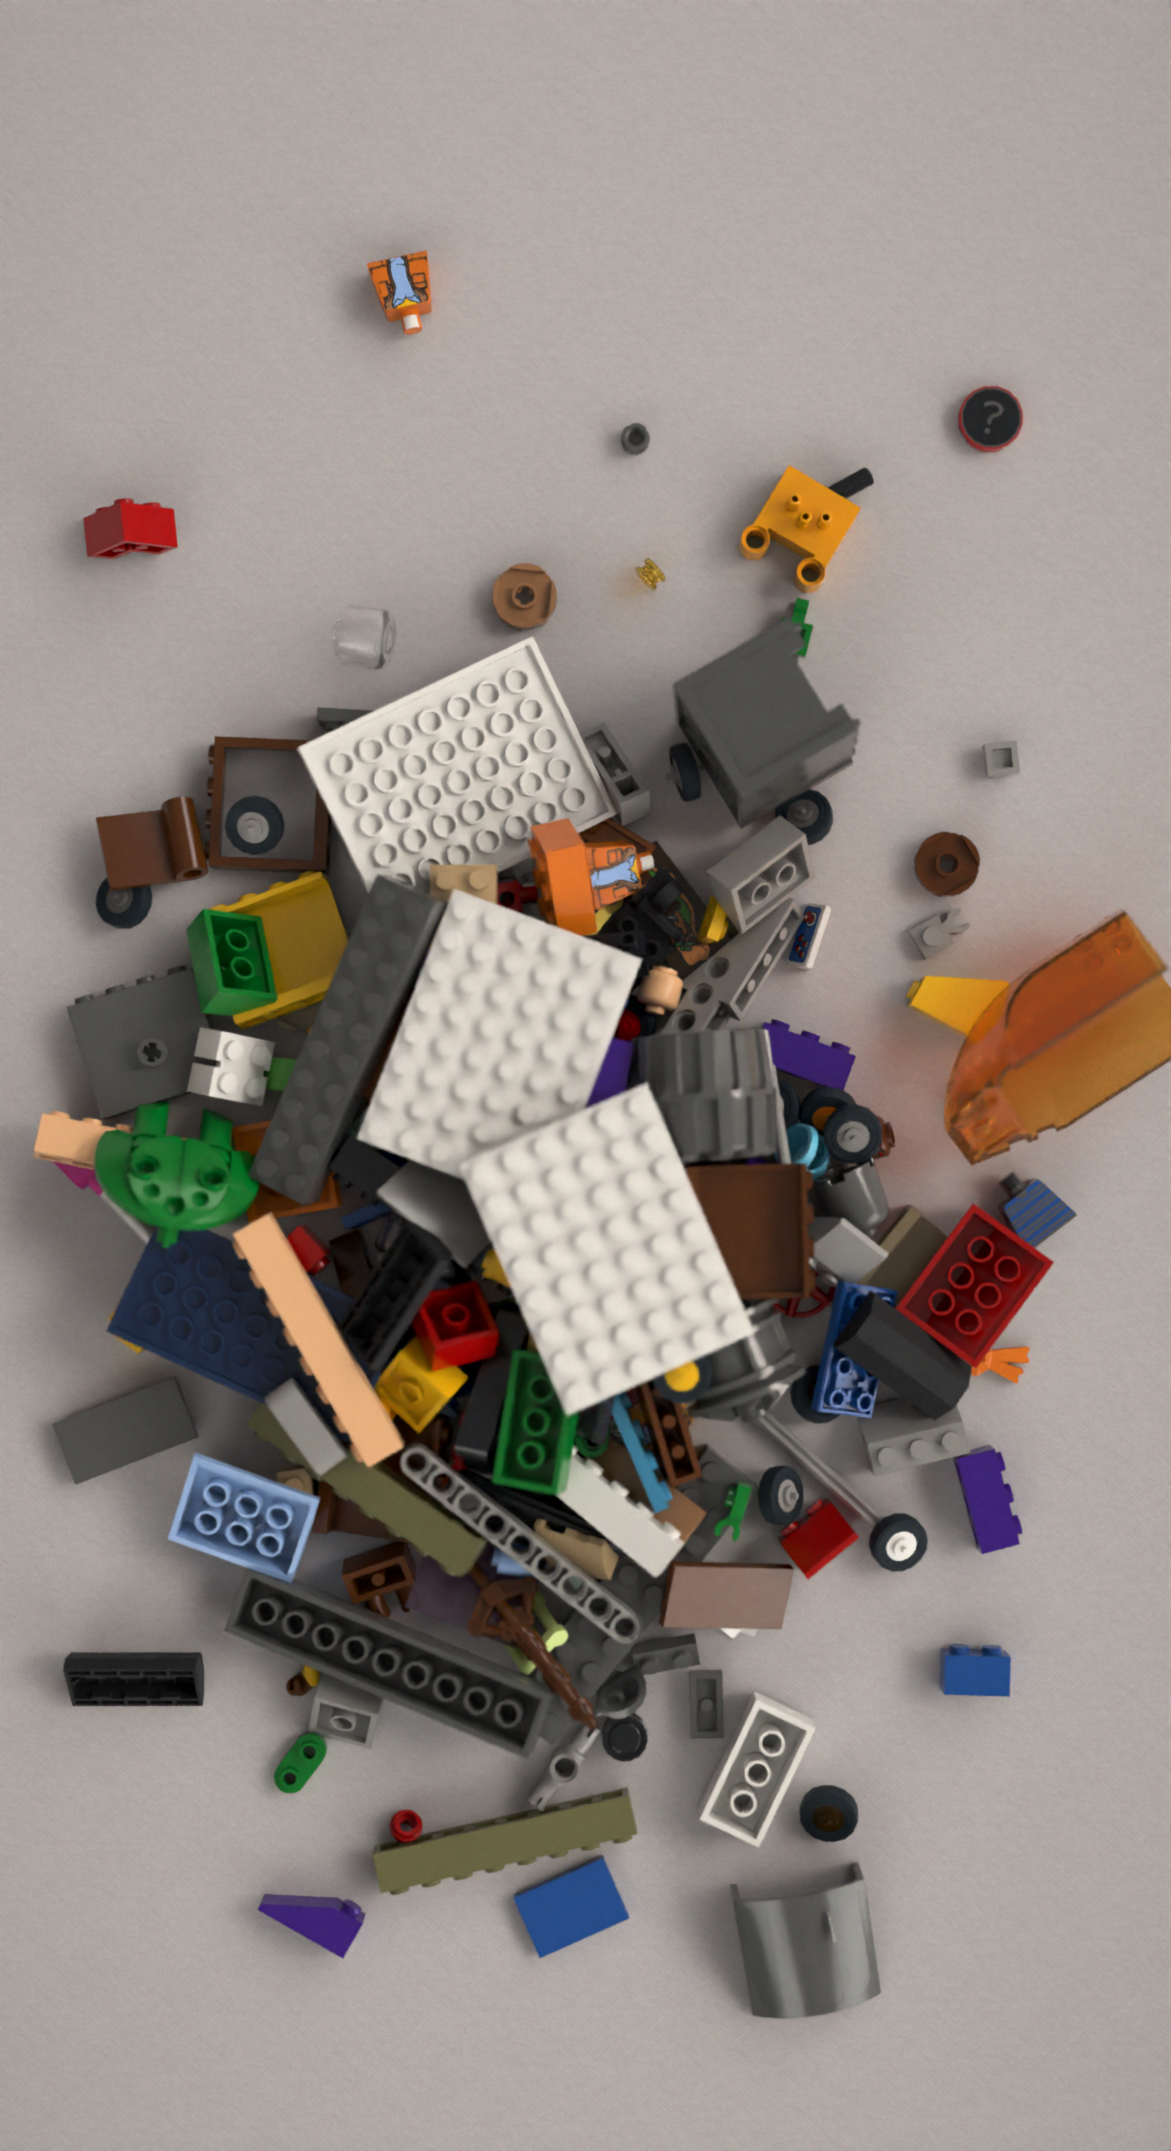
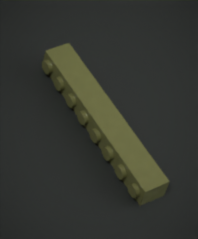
(389, 1498)
(504, 1841)

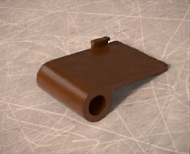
(153, 846)

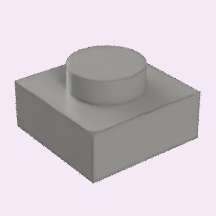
(1001, 759)

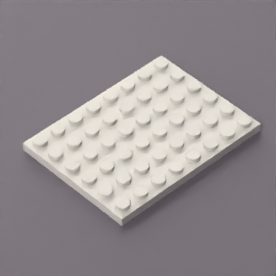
(458, 771)
(496, 1035)
(606, 1248)

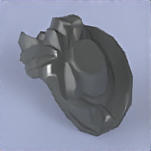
(621, 1693)

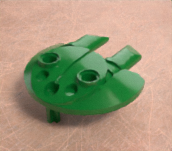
(174, 1179)

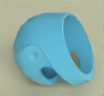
(808, 1148)

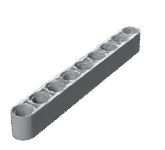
(530, 1555)

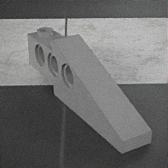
(734, 974)

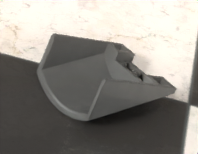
(792, 1954)

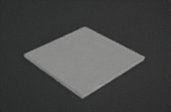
(440, 1206)

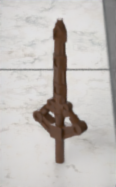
(516, 1626)

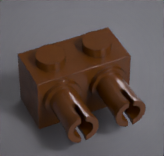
(380, 1572)

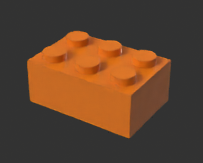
(562, 877)

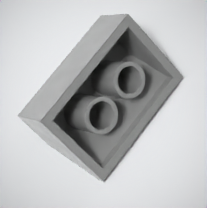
(761, 873)
(905, 1437)

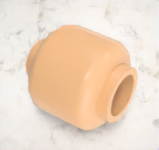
(660, 990)

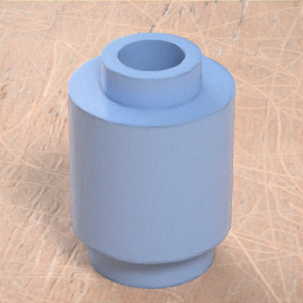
(508, 1566)

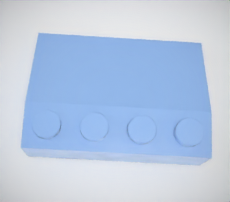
(244, 1518)

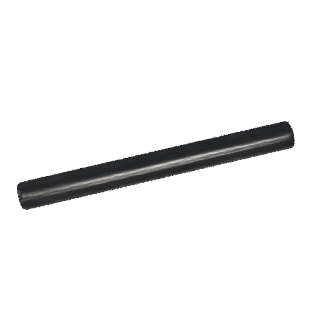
(535, 1507)

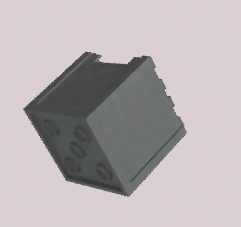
(762, 724)

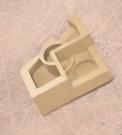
(585, 1551)

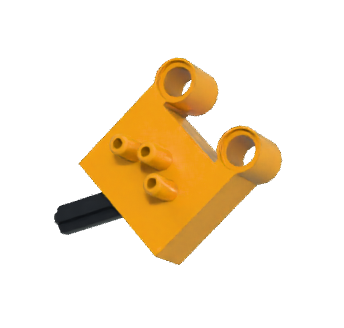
(807, 520)

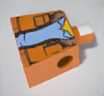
(403, 288)
(615, 870)

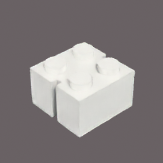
(238, 1068)

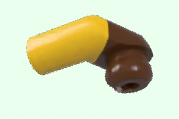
(303, 1681)

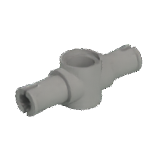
(555, 1778)

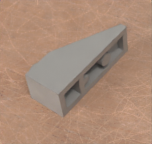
(618, 775)

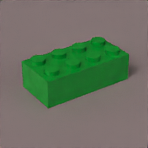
(534, 1429)

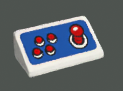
(808, 936)

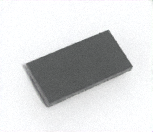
(125, 1430)

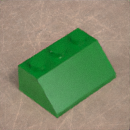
(230, 962)

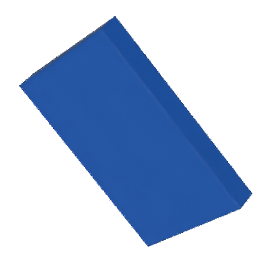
(571, 1906)

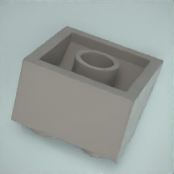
(842, 1251)
(344, 1712)

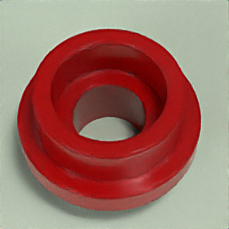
(406, 1817)

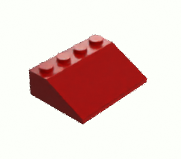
(974, 1285)

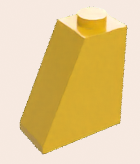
(953, 1000)

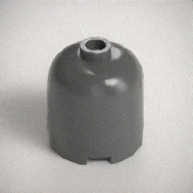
(854, 1195)

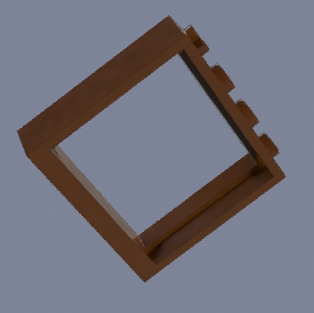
(214, 816)

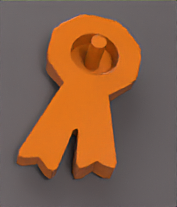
(998, 1360)

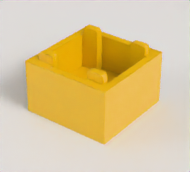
(416, 1390)

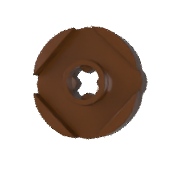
(951, 846)

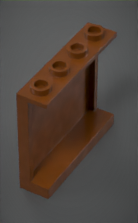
(759, 1225)

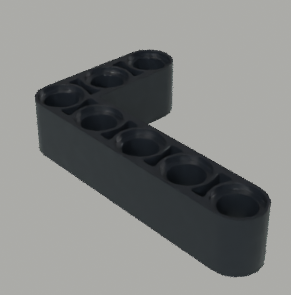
(483, 1417)

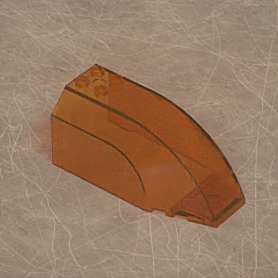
(1061, 1040)

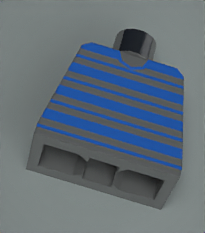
(1032, 1209)

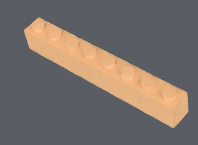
(318, 1339)

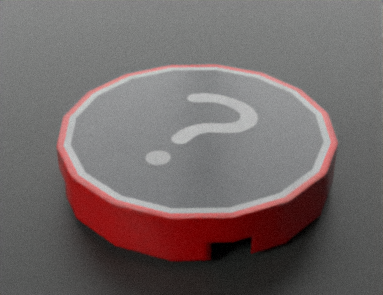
(990, 418)

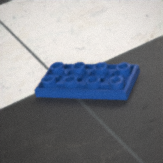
(841, 1383)

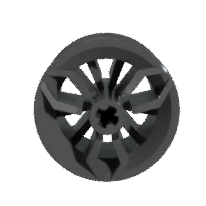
(750, 1370)

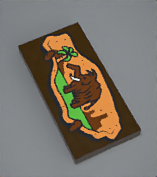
(687, 915)

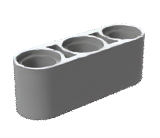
(306, 1426)

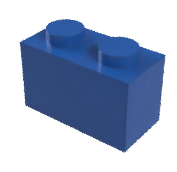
(975, 1671)

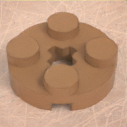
(511, 583)

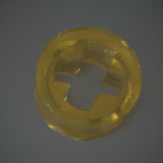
(650, 574)

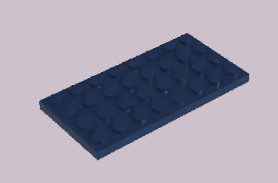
(210, 1317)

